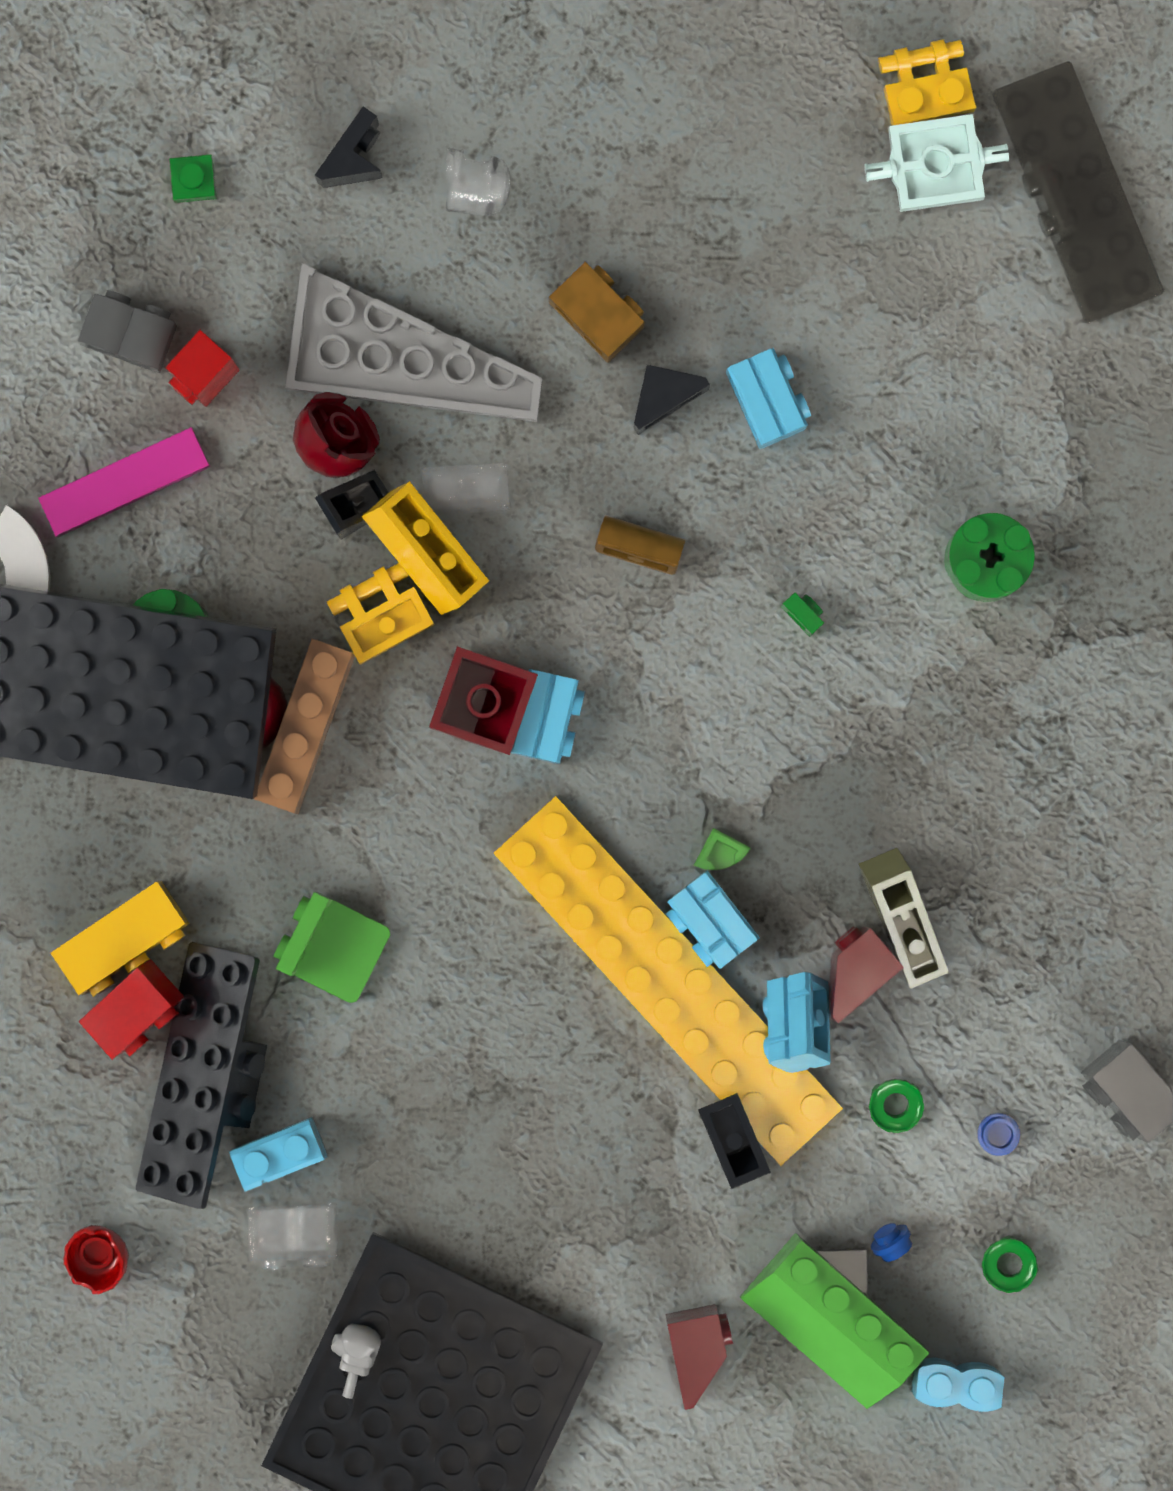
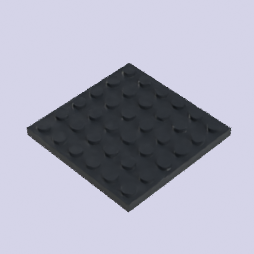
(457, 1395)

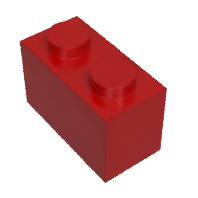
(201, 370)
(131, 1010)

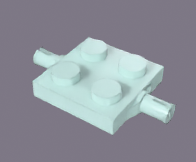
(936, 162)

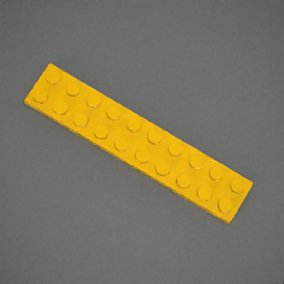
(664, 977)

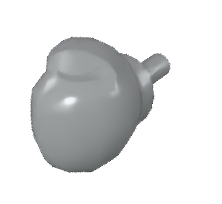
(358, 1351)

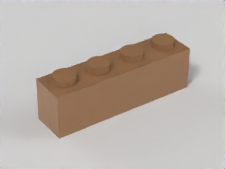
(305, 726)

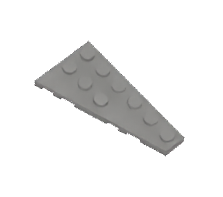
(381, 354)

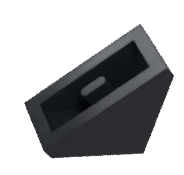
(665, 393)
(350, 501)

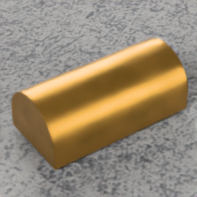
(639, 545)

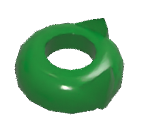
(900, 1122)
(1006, 1282)

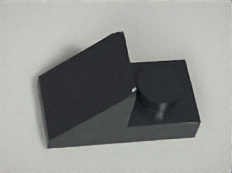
(344, 163)
(734, 1141)

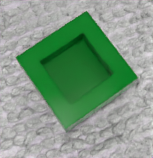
(193, 178)
(804, 613)

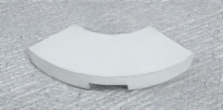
(22, 553)

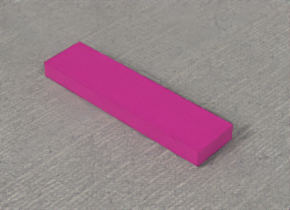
(124, 482)

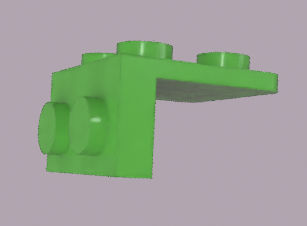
(332, 947)

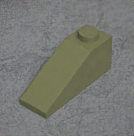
(904, 917)

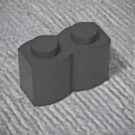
(127, 331)

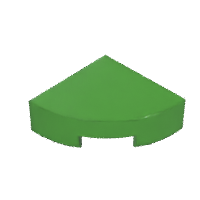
(720, 852)

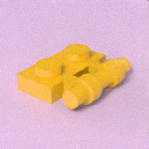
(930, 96)
(386, 624)

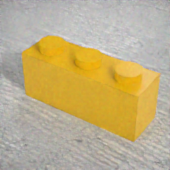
(425, 548)
(121, 940)

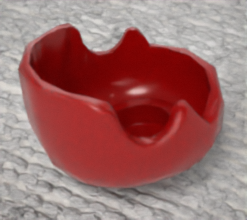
(96, 1258)

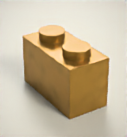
(598, 311)

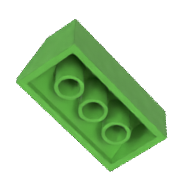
(834, 1323)

